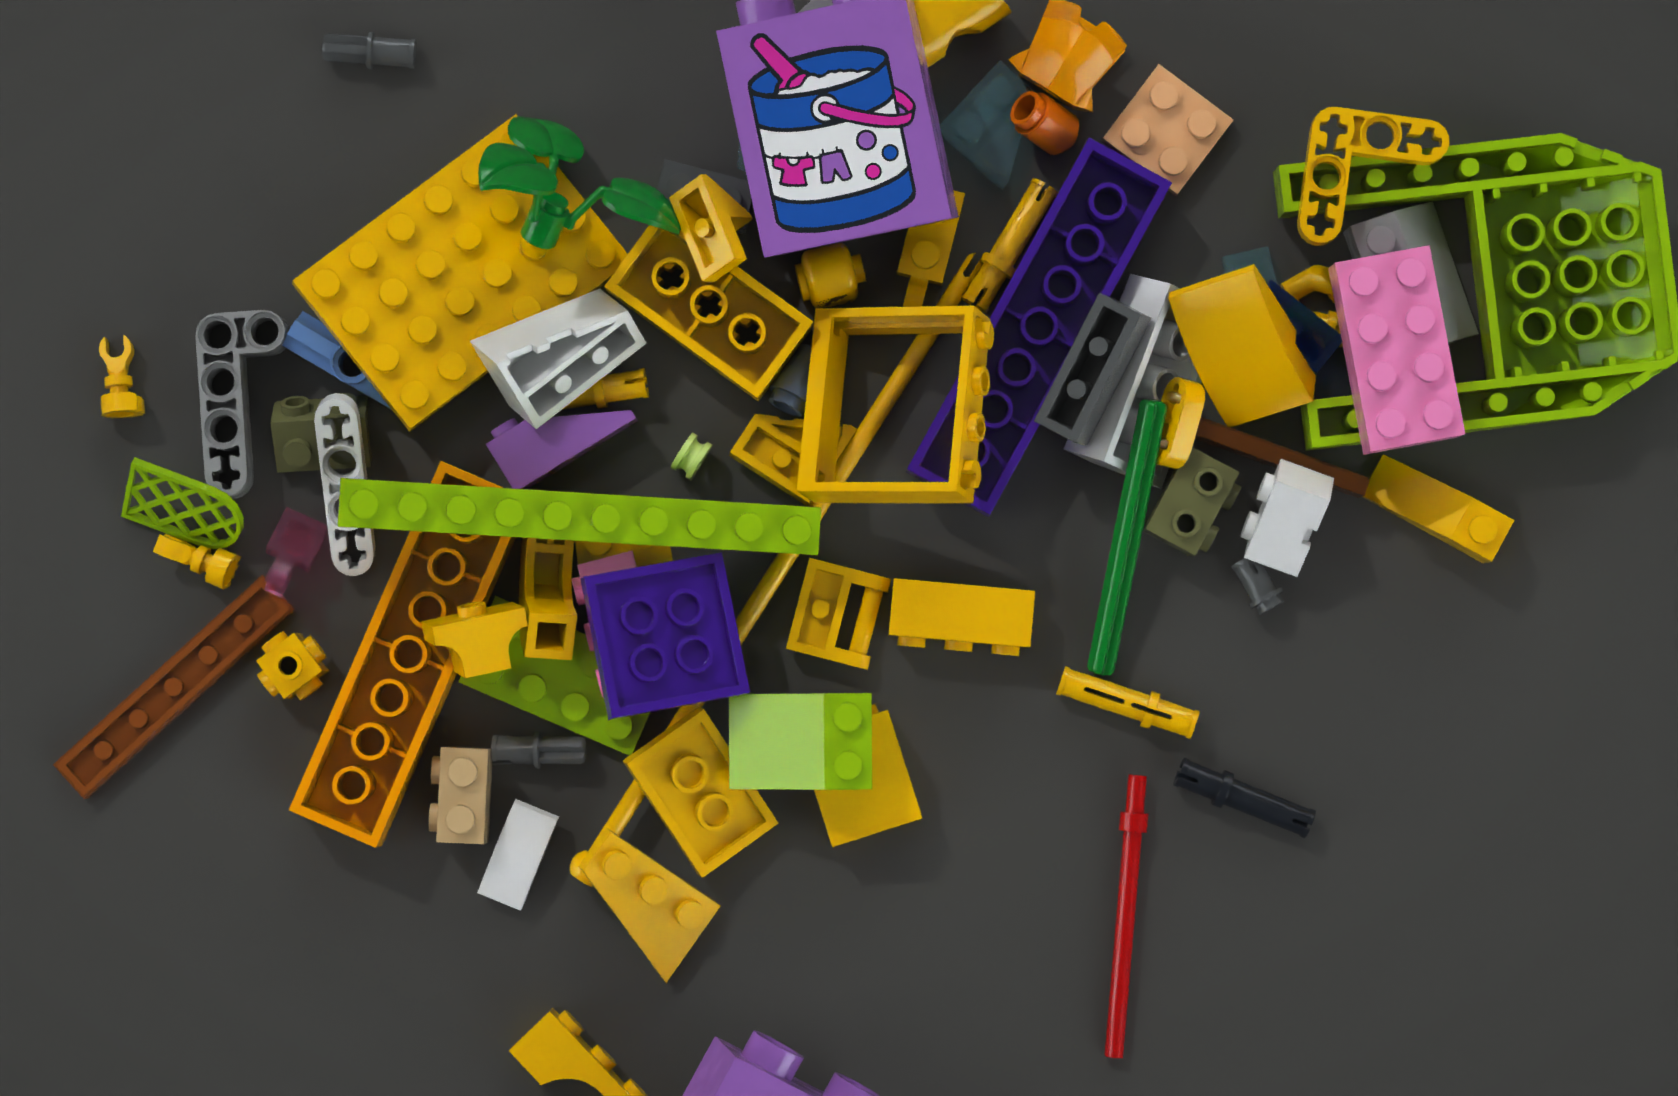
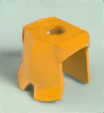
(1069, 55)

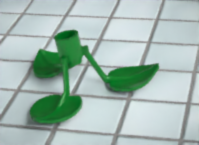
(517, 170)

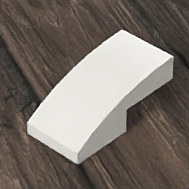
(518, 854)

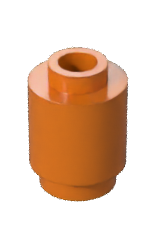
(1045, 122)

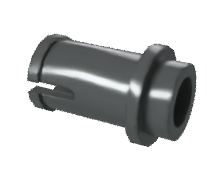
(1258, 585)

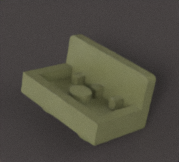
(296, 435)

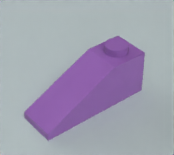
(534, 454)

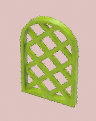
(194, 486)

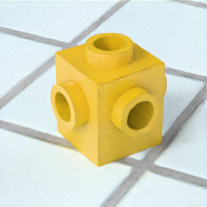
(309, 665)

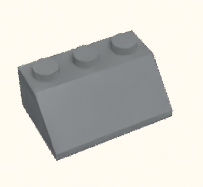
(1412, 229)

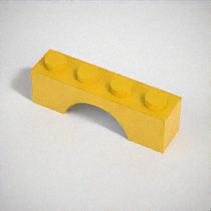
(557, 1052)

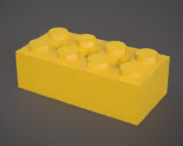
(710, 338)

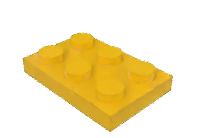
(688, 787)

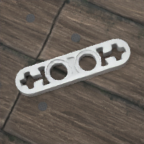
(331, 480)

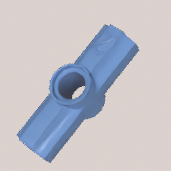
(316, 344)

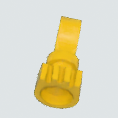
(119, 402)
(218, 567)

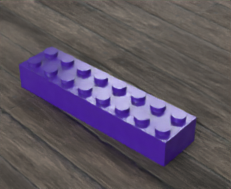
(1069, 262)

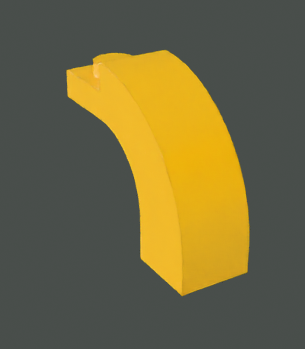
(547, 598)

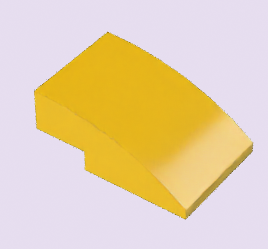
(1242, 346)

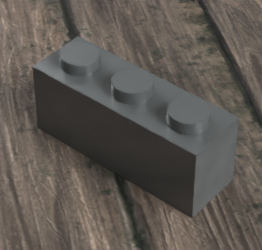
(1092, 369)

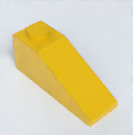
(1438, 509)

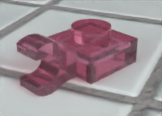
(294, 544)

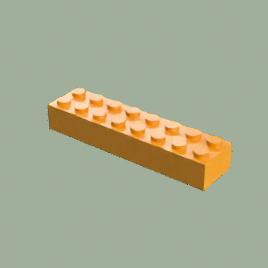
(397, 680)

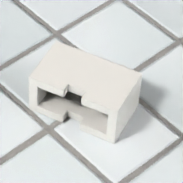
(1289, 513)

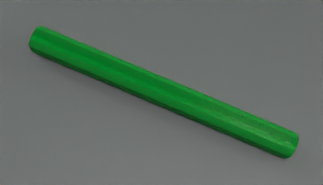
(1127, 536)

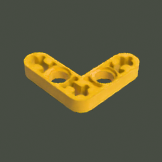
(1356, 144)

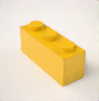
(961, 616)

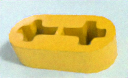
(1184, 409)

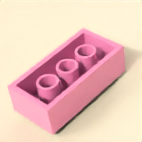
(1396, 350)

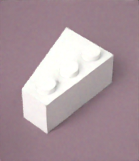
(558, 353)

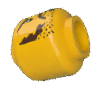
(829, 275)

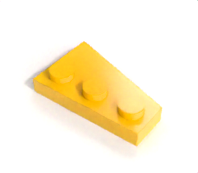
(649, 900)

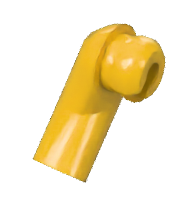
(1310, 280)

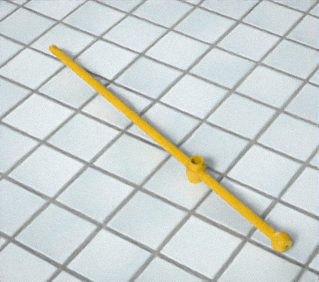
(784, 561)

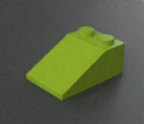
(800, 741)

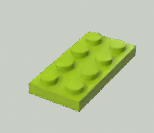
(561, 693)

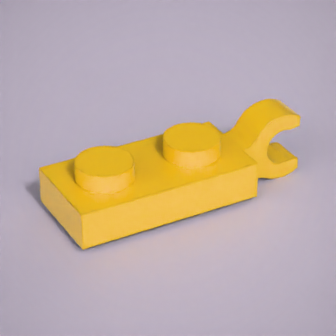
(927, 255)

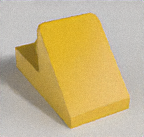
(710, 226)

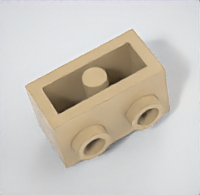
(463, 795)

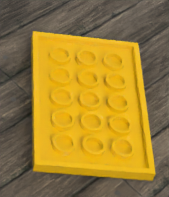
(447, 271)

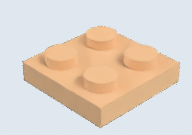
(1167, 128)

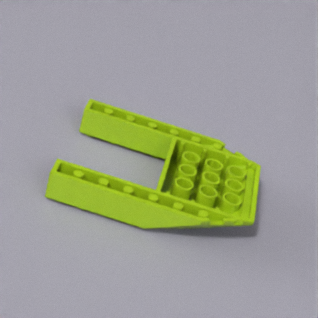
(1563, 272)

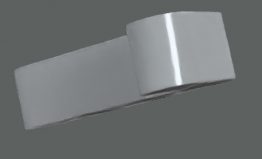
(235, 403)

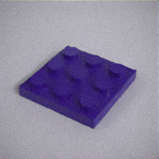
(665, 635)

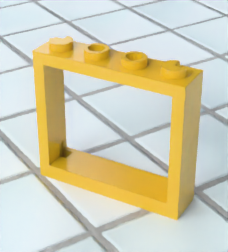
(825, 398)

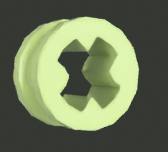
(691, 456)

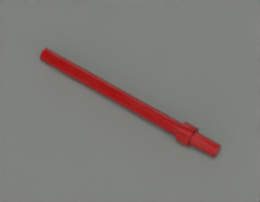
(1132, 823)

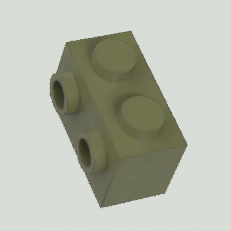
(1191, 503)

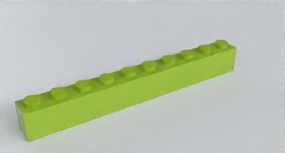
(578, 516)

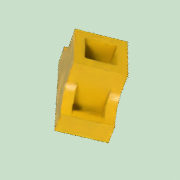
(477, 636)

